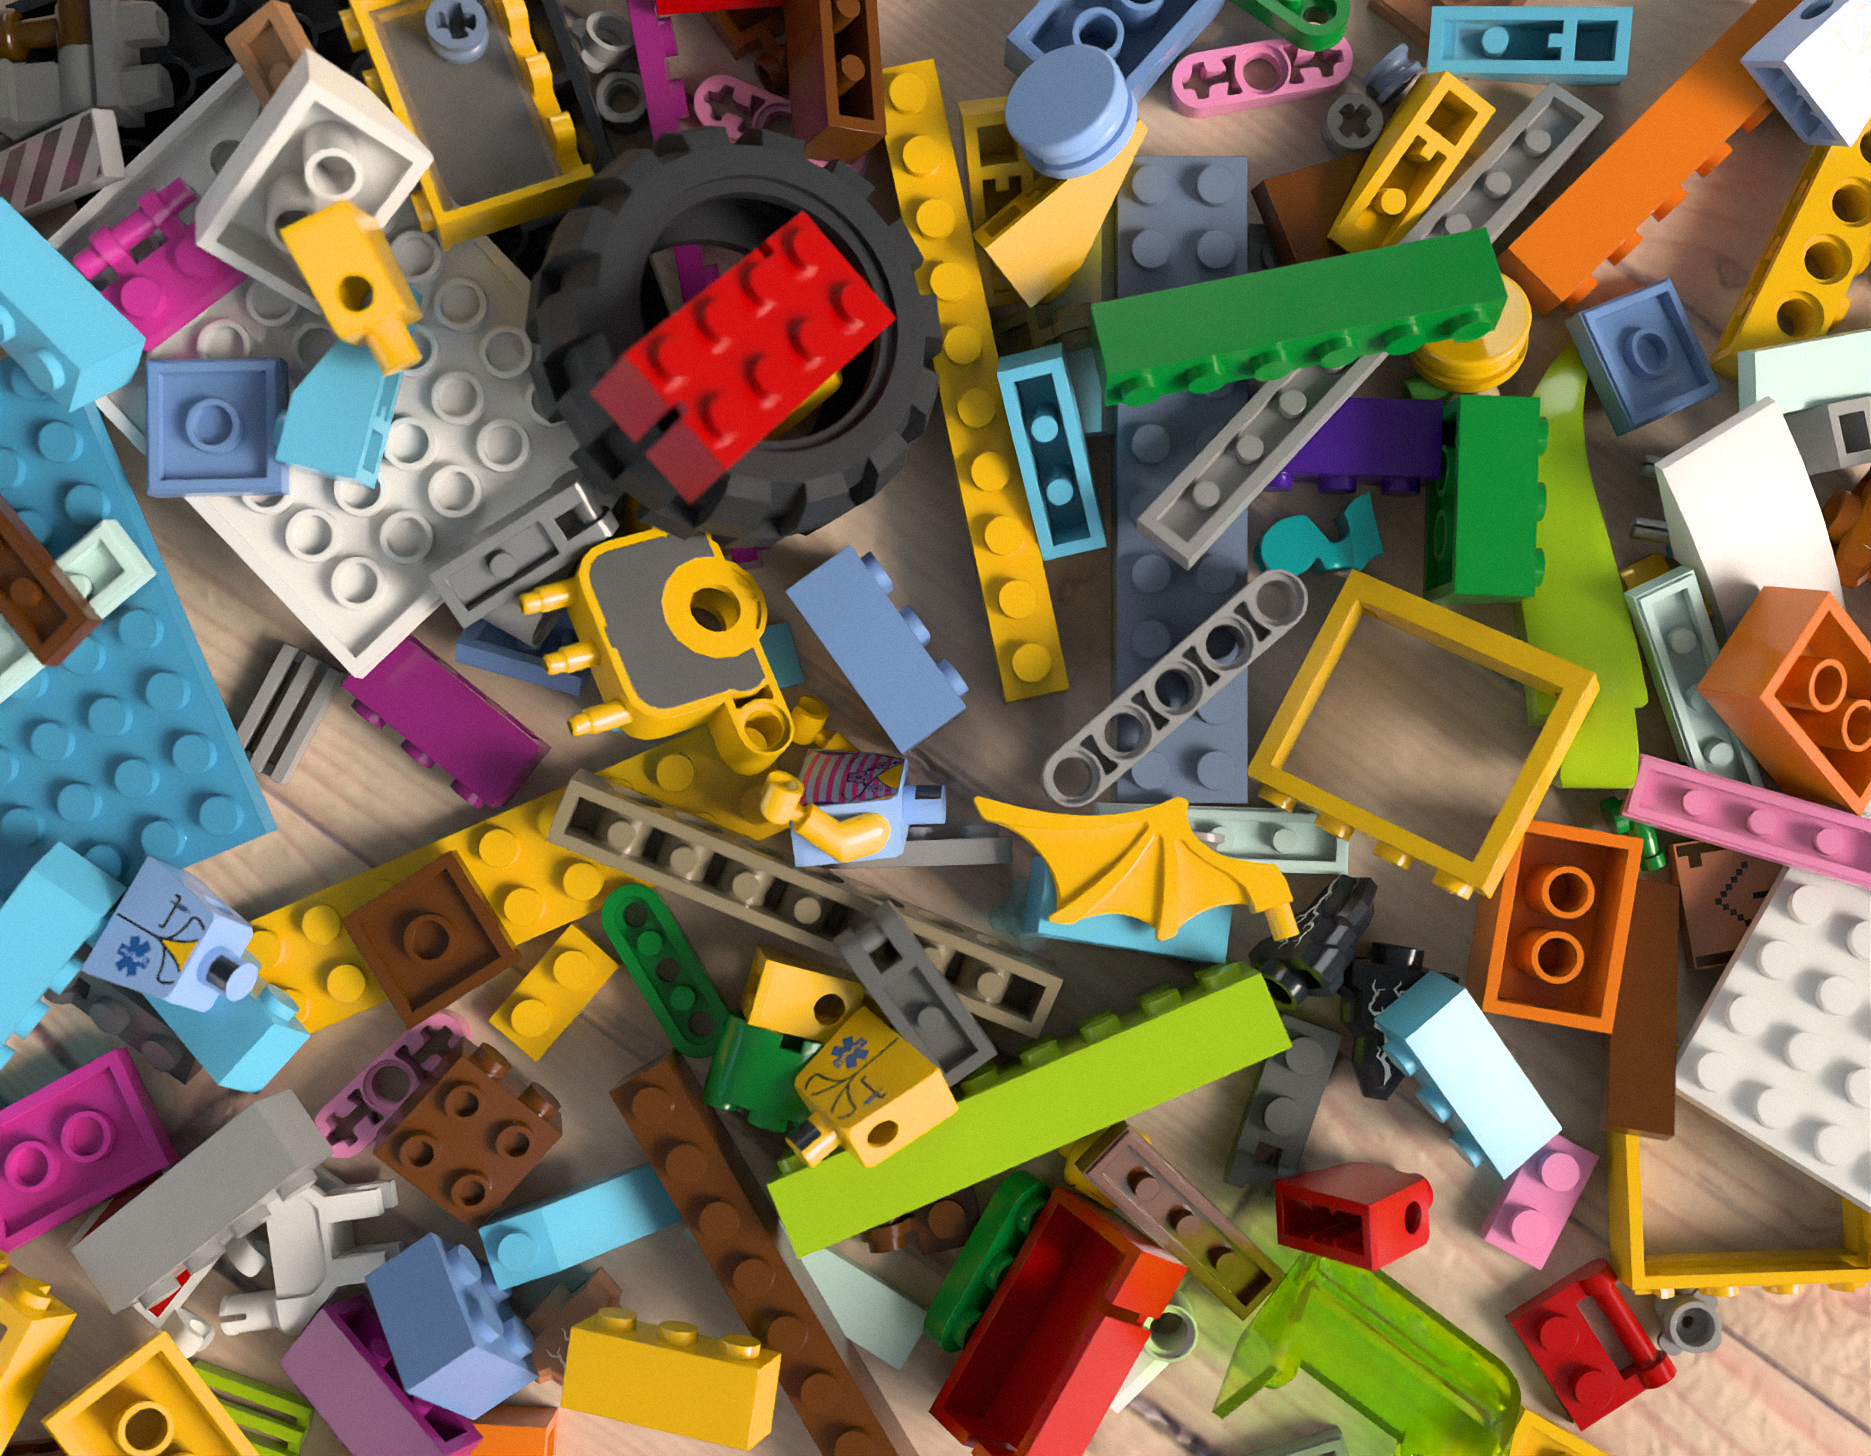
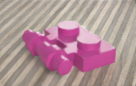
(172, 281)

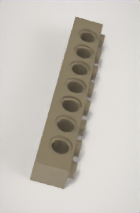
(792, 901)

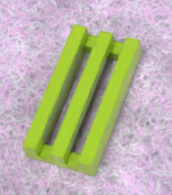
(267, 1396)

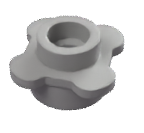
(605, 42)
(1700, 1336)

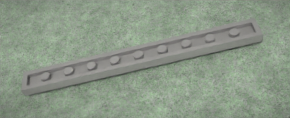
(1294, 407)

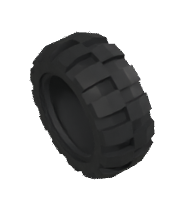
(734, 198)

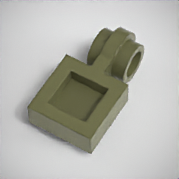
(1036, 329)

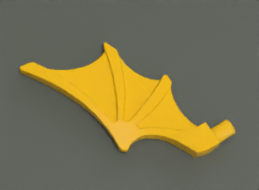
(1143, 867)

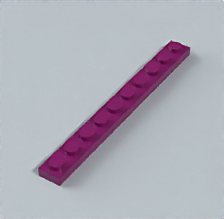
(665, 106)

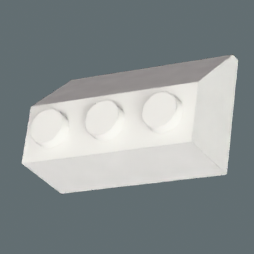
(306, 151)

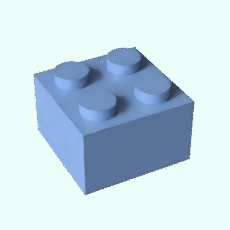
(451, 1327)

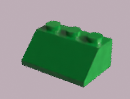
(1486, 503)

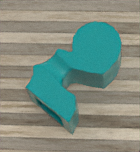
(1298, 543)

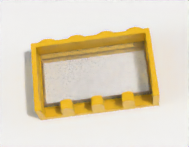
(490, 123)

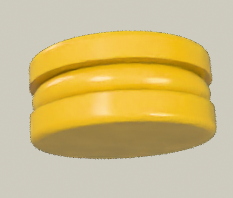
(1482, 362)

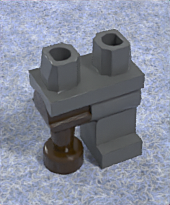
(94, 66)

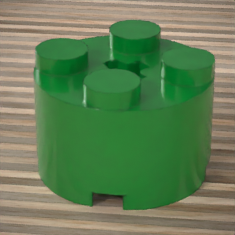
(758, 1072)

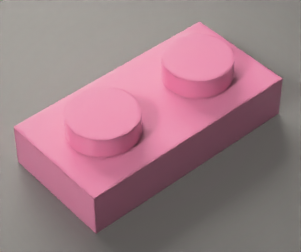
(1538, 1200)

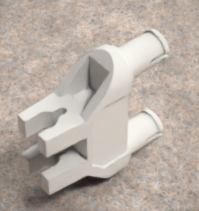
(313, 1254)

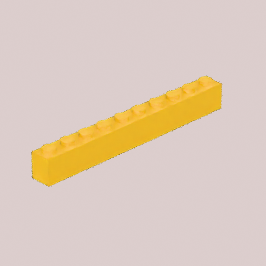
(969, 393)

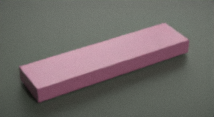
(1751, 820)

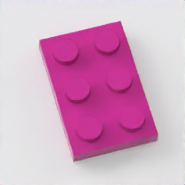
(77, 1147)

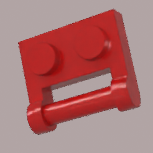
(1573, 1356)

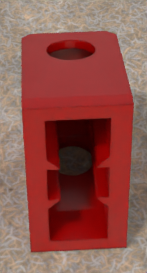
(1372, 1216)

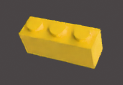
(671, 1378)

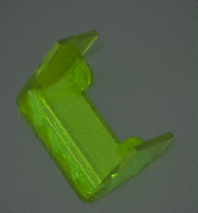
(1380, 1356)

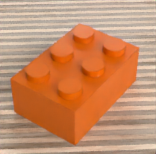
(1799, 695)
(1556, 928)

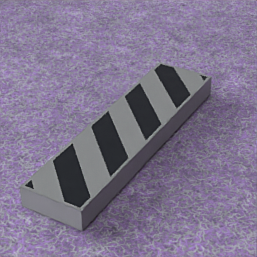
(62, 163)

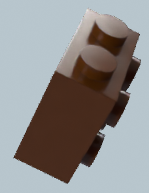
(470, 1132)

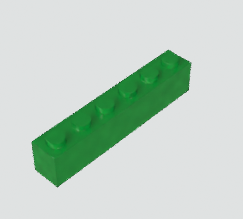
(1297, 317)

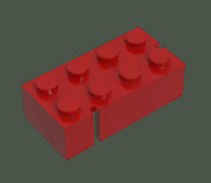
(743, 354)
(1058, 1333)

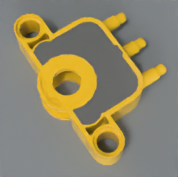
(653, 657)

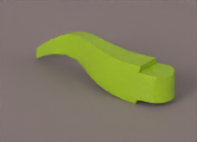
(1581, 601)

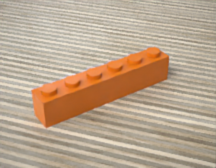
(1644, 169)

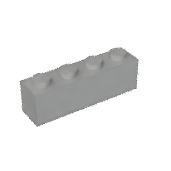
(202, 1201)

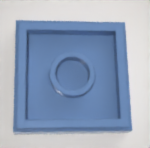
(1642, 356)
(215, 427)

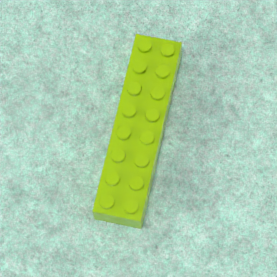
(1042, 1102)

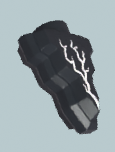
(1319, 955)
(1366, 992)

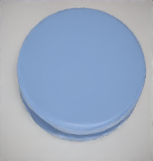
(1071, 111)

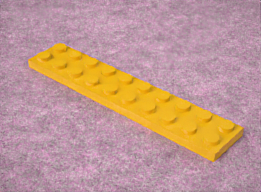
(522, 875)

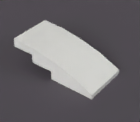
(1745, 514)

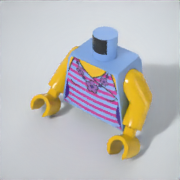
(846, 799)

